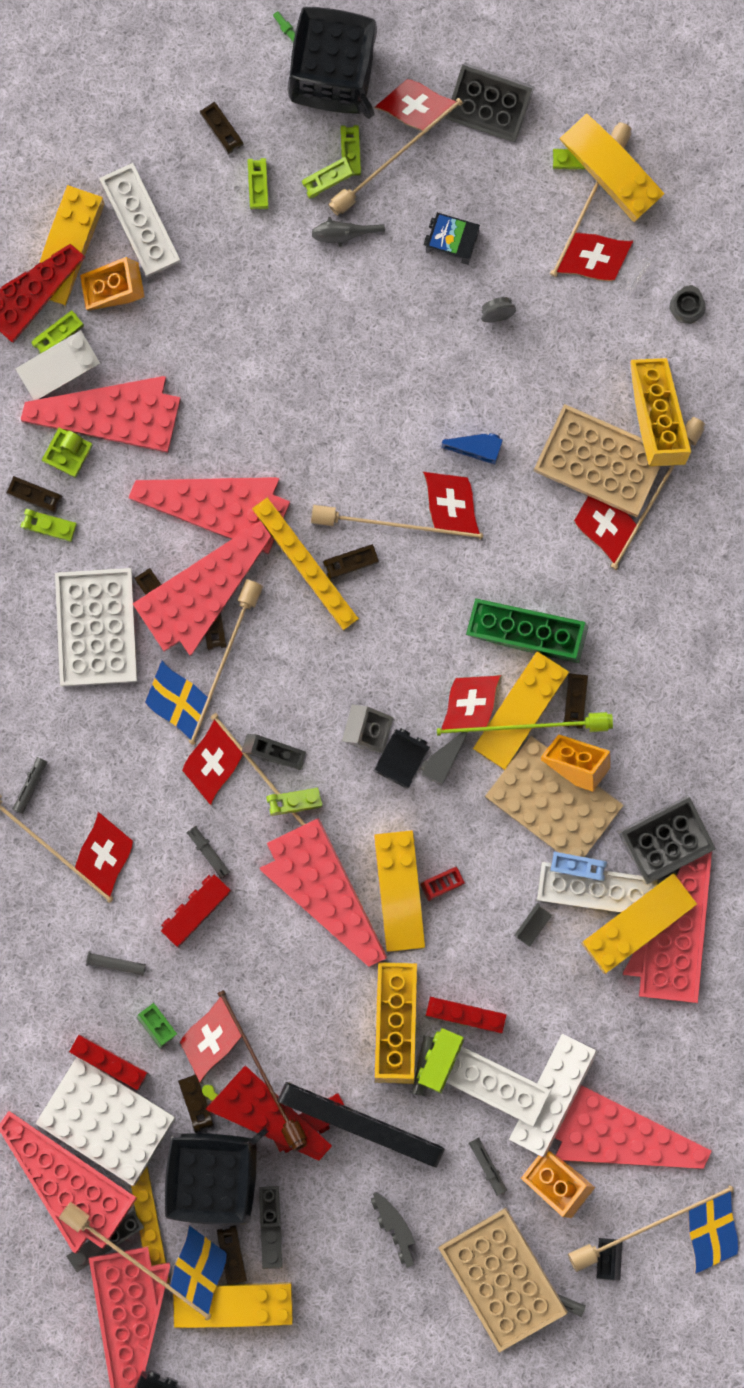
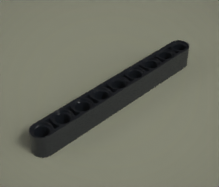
(361, 1124)

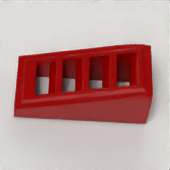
(426, 887)

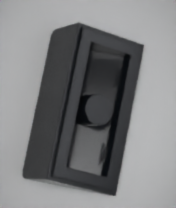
(609, 1261)

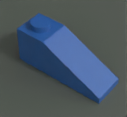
(480, 446)

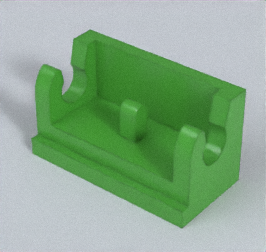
(156, 1025)

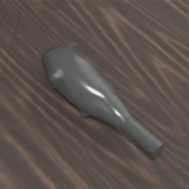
(341, 232)

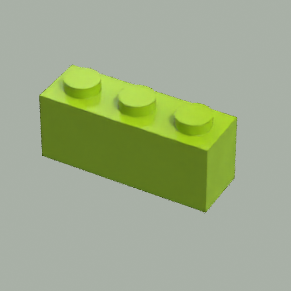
(440, 1060)

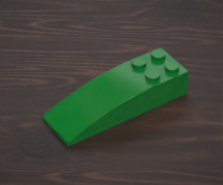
(528, 630)

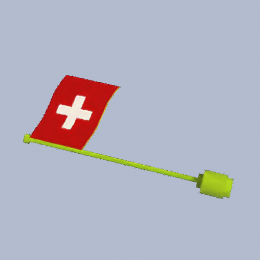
(473, 703)

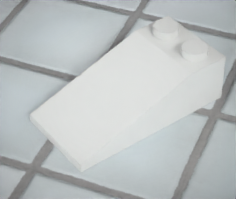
(57, 365)

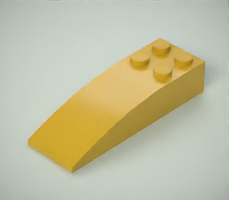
(612, 167)
(75, 226)
(659, 413)
(521, 707)
(399, 891)
(638, 923)
(395, 1023)
(240, 1307)

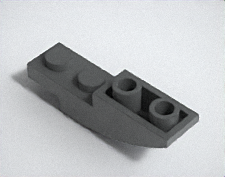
(390, 1220)
(270, 1227)
(127, 1228)

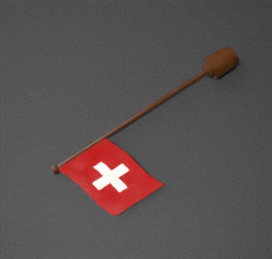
(213, 1040)

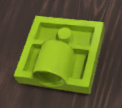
(67, 452)

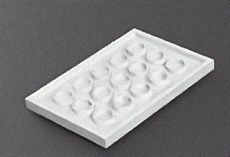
(96, 627)
(105, 1121)

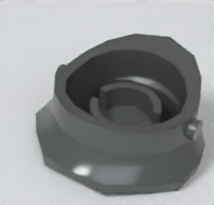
(690, 299)
(498, 310)

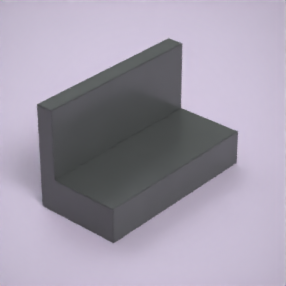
(533, 925)

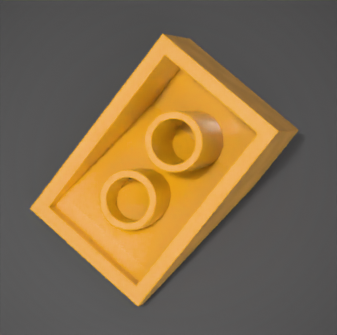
(112, 284)
(577, 761)
(558, 1184)

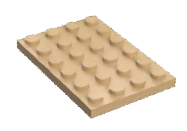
(597, 460)
(550, 805)
(502, 1280)

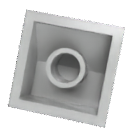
(367, 728)

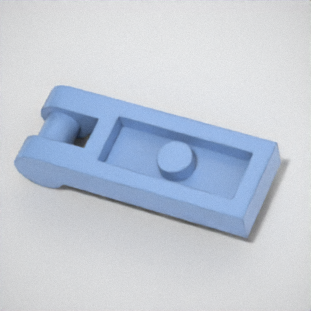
(577, 866)

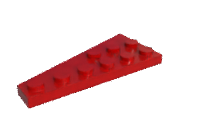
(30, 292)
(251, 1105)

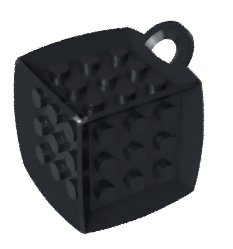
(332, 61)
(211, 1178)

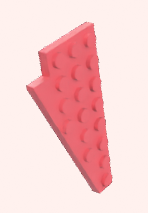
(122, 413)
(212, 504)
(194, 598)
(316, 880)
(672, 959)
(611, 1133)
(64, 1179)
(127, 1311)

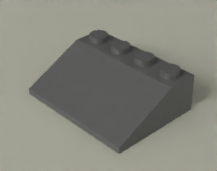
(490, 102)
(667, 839)

